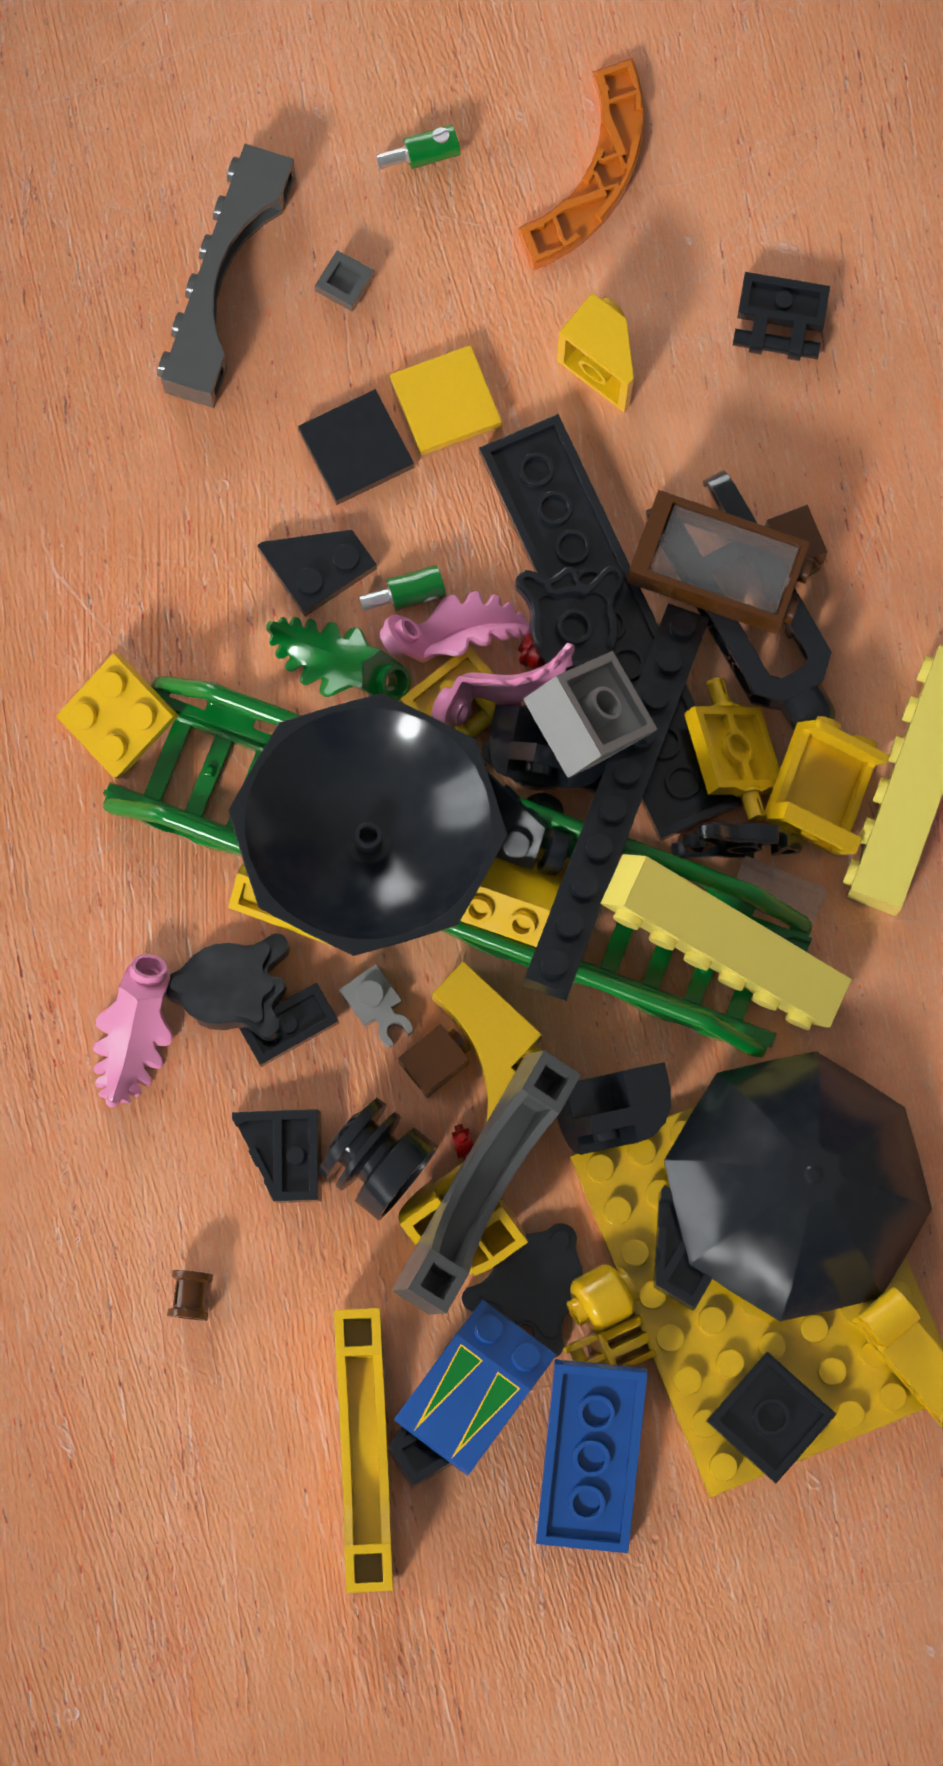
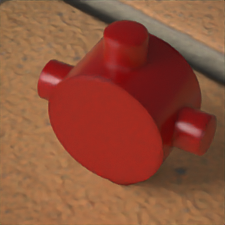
(462, 1141)

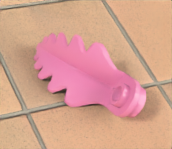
(453, 628)
(454, 703)
(133, 1031)

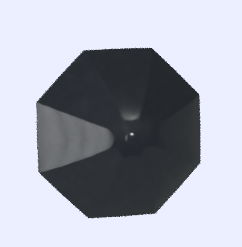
(367, 824)
(797, 1186)

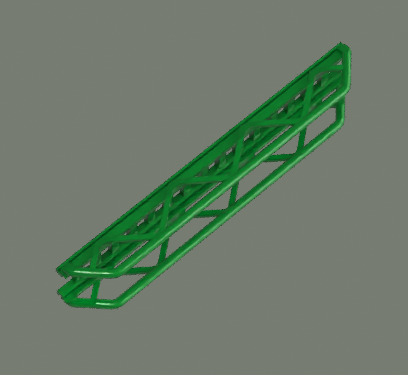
(231, 720)

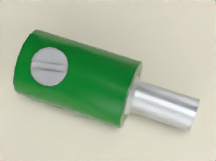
(423, 148)
(407, 590)

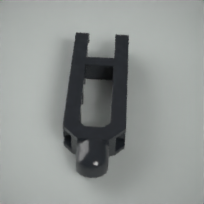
(797, 694)

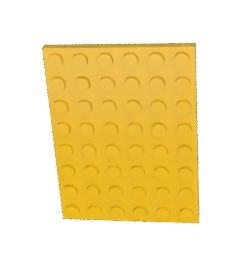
(720, 1341)

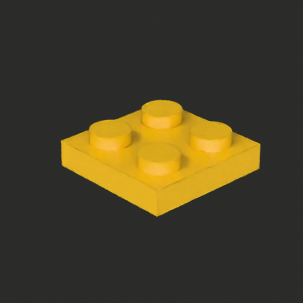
(117, 715)

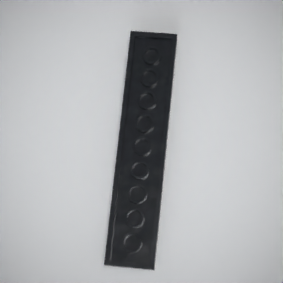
(567, 527)

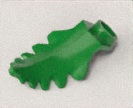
(337, 659)

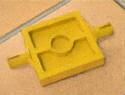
(733, 749)

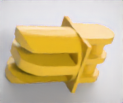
(606, 1353)

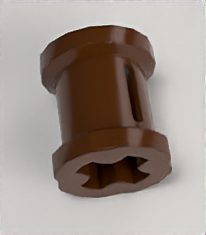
(190, 1295)

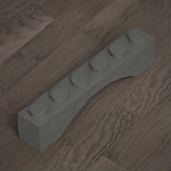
(255, 196)
(452, 1236)

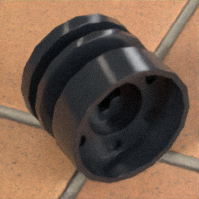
(377, 1158)

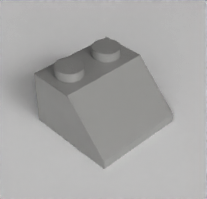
(589, 713)

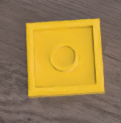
(445, 400)

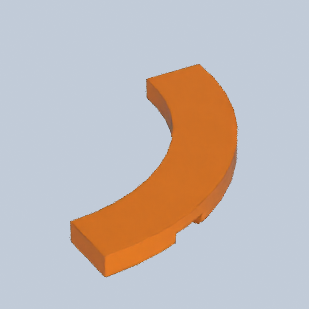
(607, 175)

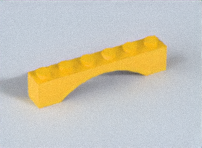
(363, 1450)

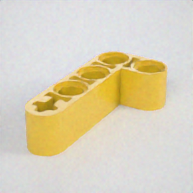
(905, 1346)

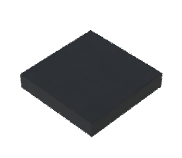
(356, 447)
(771, 1417)

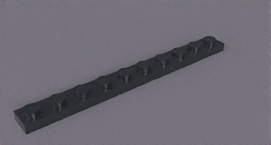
(614, 809)

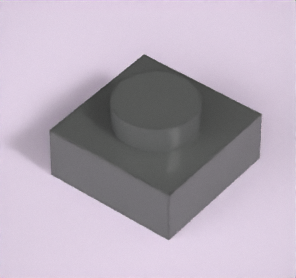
(344, 280)

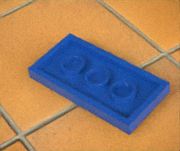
(591, 1456)

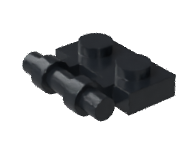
(785, 304)

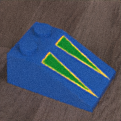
(475, 1387)

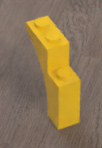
(491, 1027)

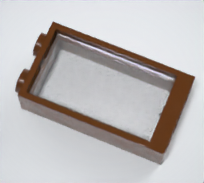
(720, 563)

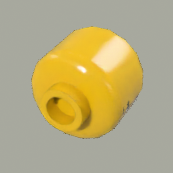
(602, 1298)

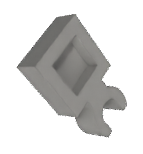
(373, 1000)

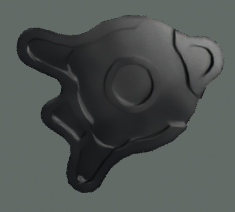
(572, 612)
(736, 841)
(232, 987)
(534, 1284)

